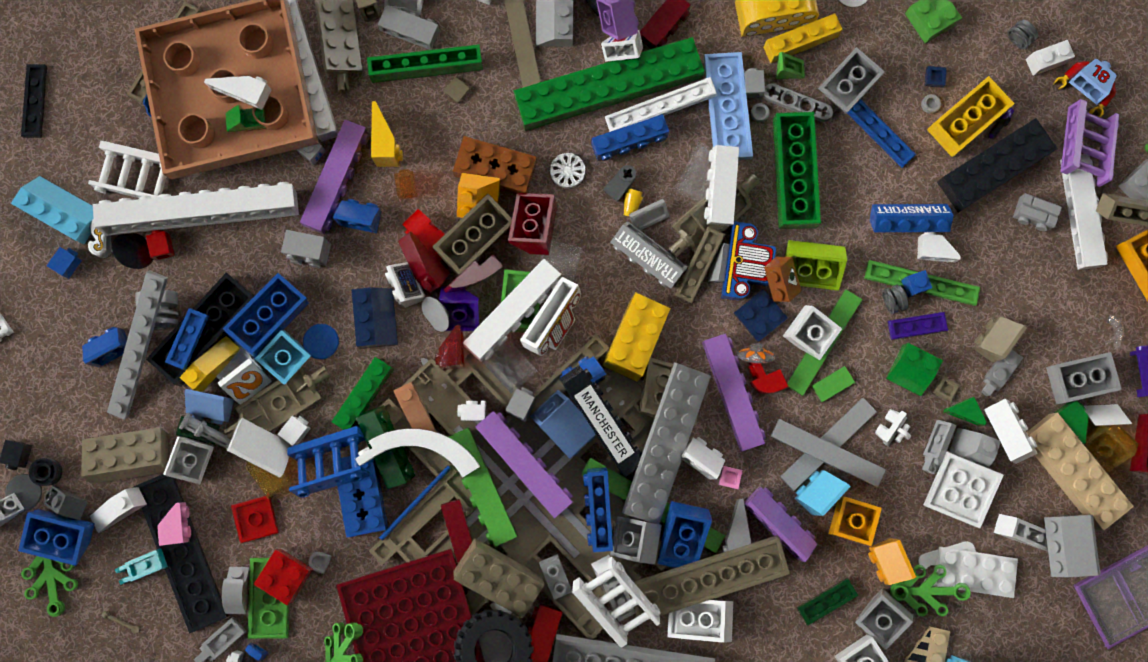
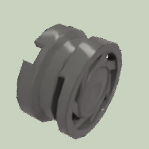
(1022, 34)
(895, 299)

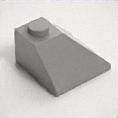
(975, 447)

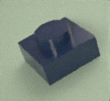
(935, 76)

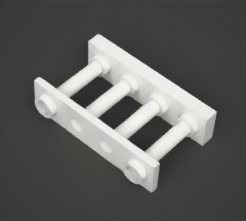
(129, 155)
(607, 618)

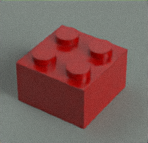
(283, 576)

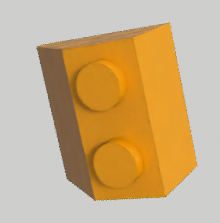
(473, 189)
(891, 562)

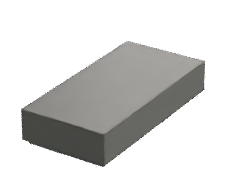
(649, 215)
(718, 266)

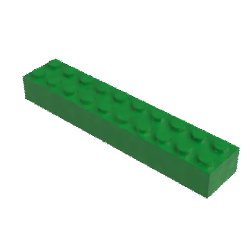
(608, 84)

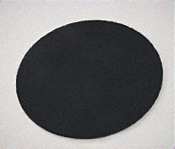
(131, 250)

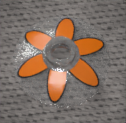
(756, 354)

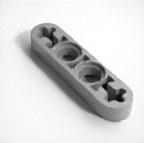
(798, 99)

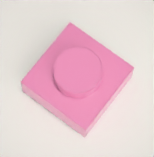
(730, 477)

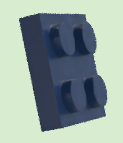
(760, 315)

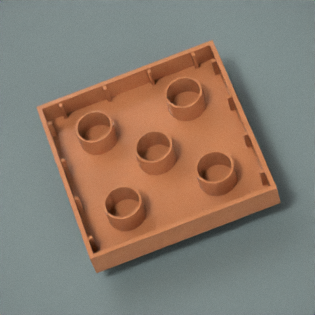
(223, 43)

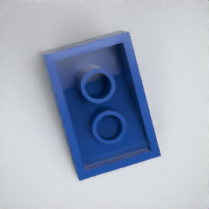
(683, 534)

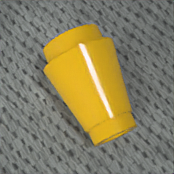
(632, 201)

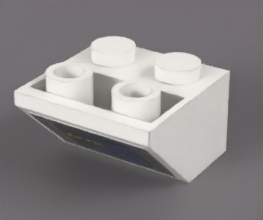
(407, 289)

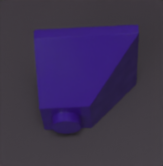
(461, 309)

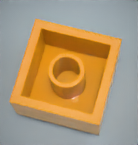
(855, 520)

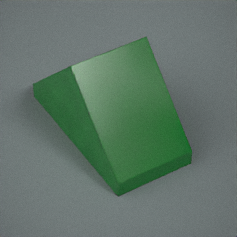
(968, 411)

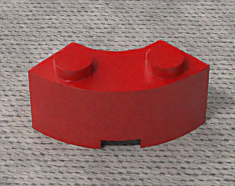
(424, 230)

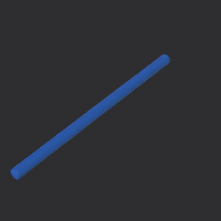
(414, 503)

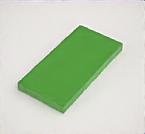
(266, 614)

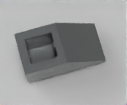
(65, 503)

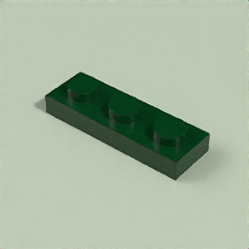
(827, 601)

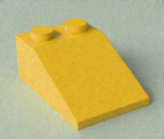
(384, 147)

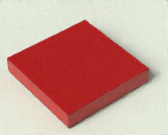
(254, 519)

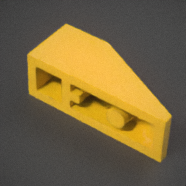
(210, 364)

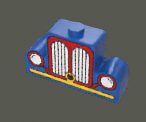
(745, 262)

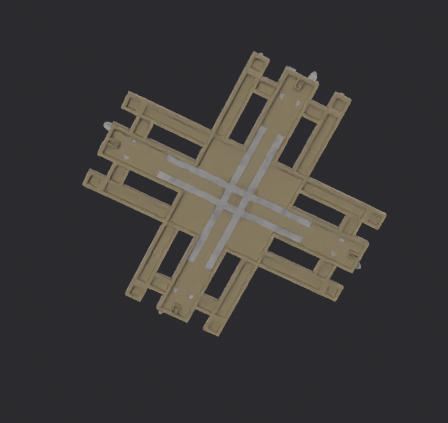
(530, 519)

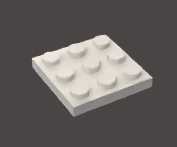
(963, 489)

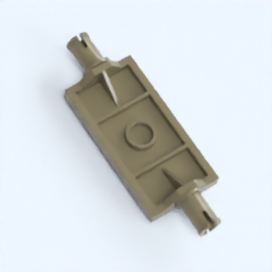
(338, 40)
(693, 224)
(279, 401)

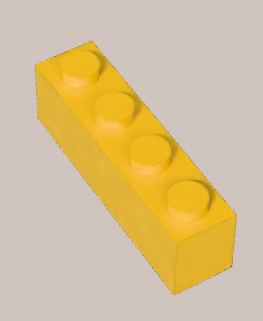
(803, 37)

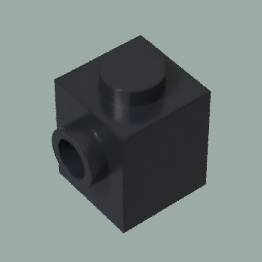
(15, 454)

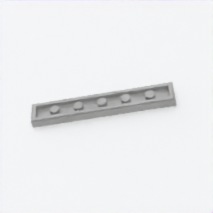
(836, 435)
(828, 453)

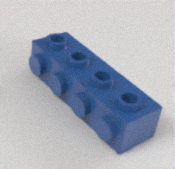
(630, 137)
(599, 507)

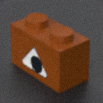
(782, 279)

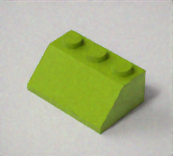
(818, 264)

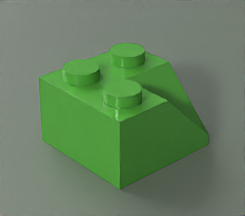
(932, 17)

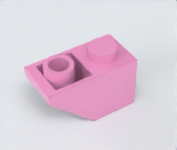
(174, 526)

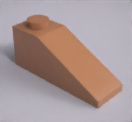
(413, 407)

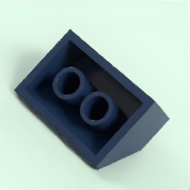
(374, 317)

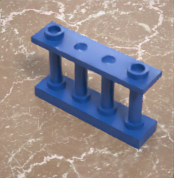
(317, 448)

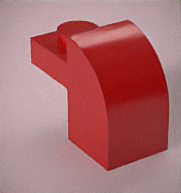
(766, 383)

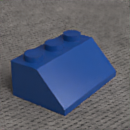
(55, 536)

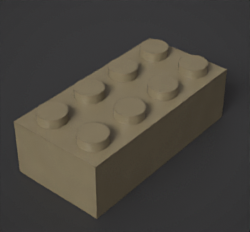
(124, 455)
(498, 578)

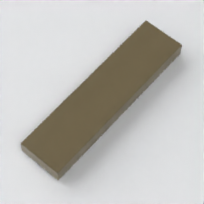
(699, 264)

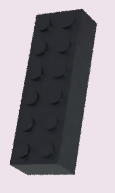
(997, 165)
(221, 306)

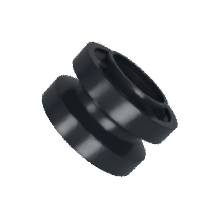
(36, 472)

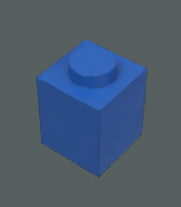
(64, 262)
(916, 283)

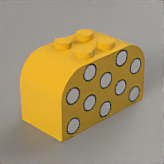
(774, 15)

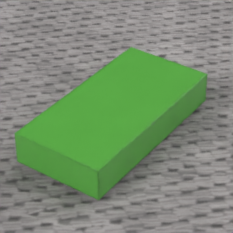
(833, 384)

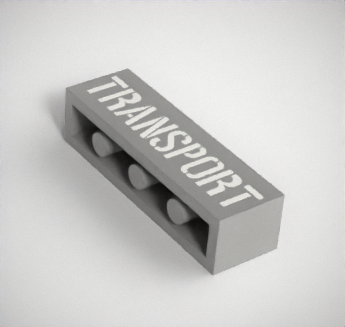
(648, 254)

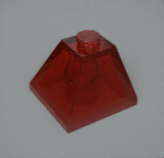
(452, 350)

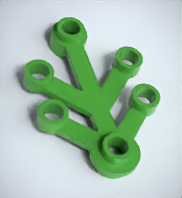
(49, 575)
(926, 591)
(352, 632)

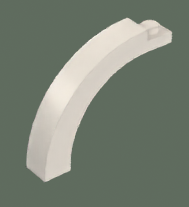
(447, 447)

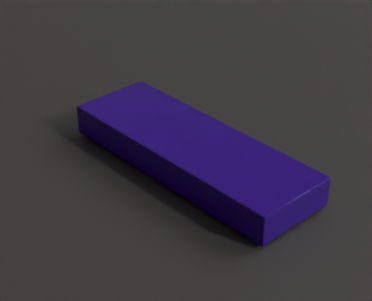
(917, 325)

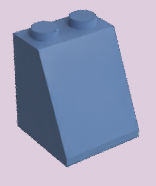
(563, 424)

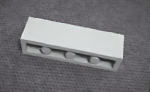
(722, 185)

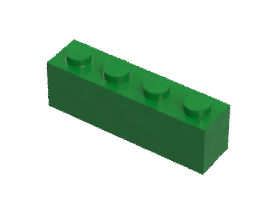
(363, 394)

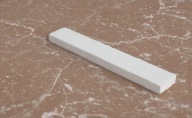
(663, 104)

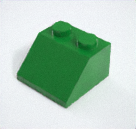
(914, 369)

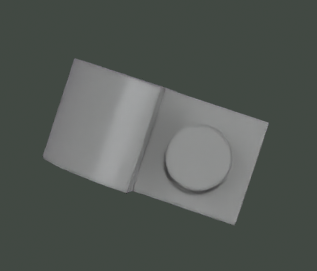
(234, 590)

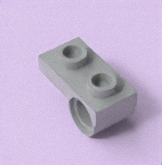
(555, 576)

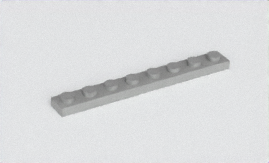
(137, 344)

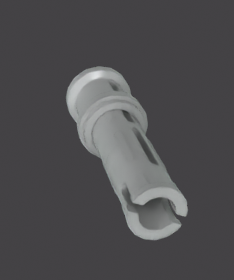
(200, 428)

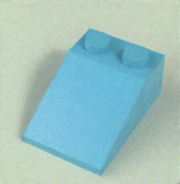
(821, 492)

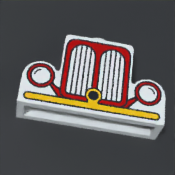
(553, 318)

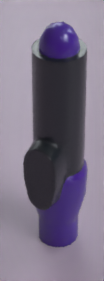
(1003, 122)

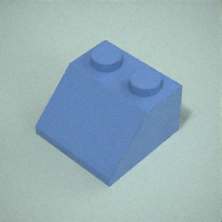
(208, 406)

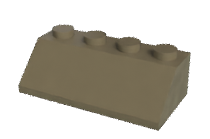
(472, 234)

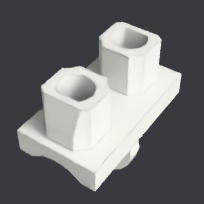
(897, 420)

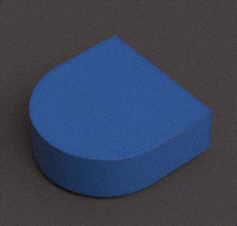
(256, 651)

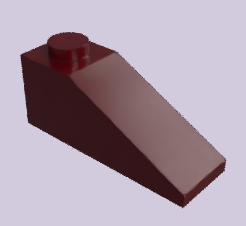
(423, 264)

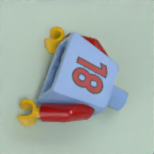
(1092, 80)

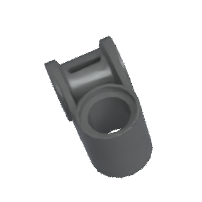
(618, 184)

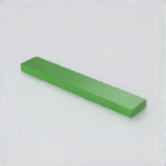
(940, 288)
(810, 365)

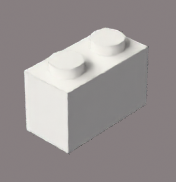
(1050, 57)

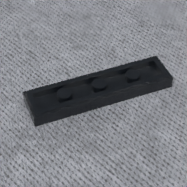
(34, 101)

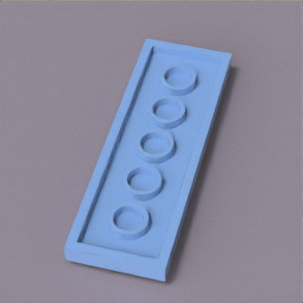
(729, 108)

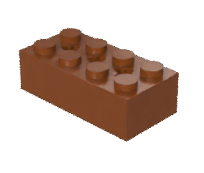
(493, 154)

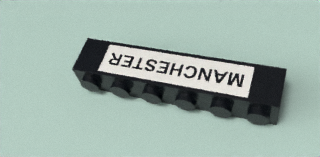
(601, 420)

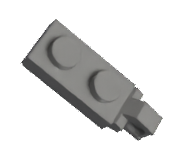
(1000, 373)
(937, 445)
(220, 640)

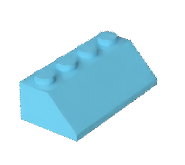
(56, 208)

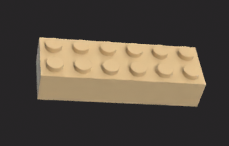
(1078, 472)

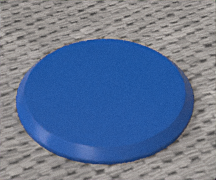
(321, 341)

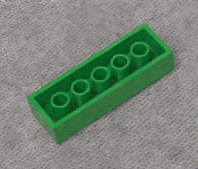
(796, 170)

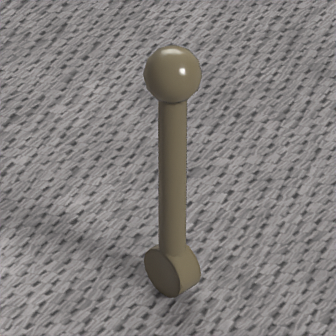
(135, 629)

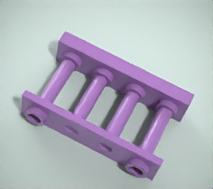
(1074, 147)

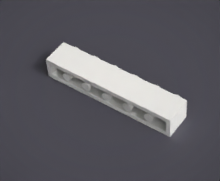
(1084, 219)
(512, 310)

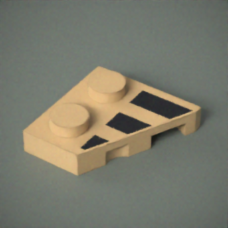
(930, 647)

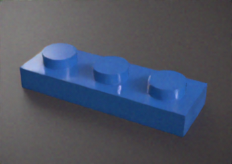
(187, 339)

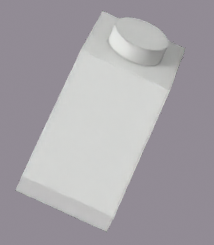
(936, 248)

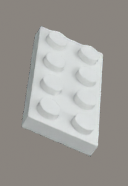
(979, 571)

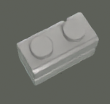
(1036, 212)

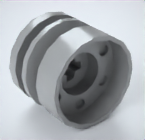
(164, 317)

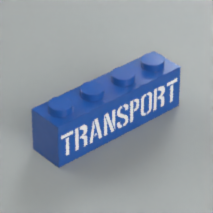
(911, 218)

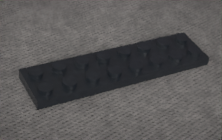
(186, 561)

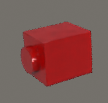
(159, 245)

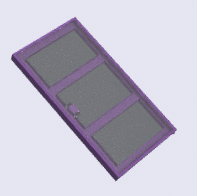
(1118, 598)

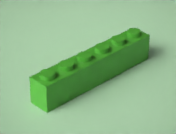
(485, 494)

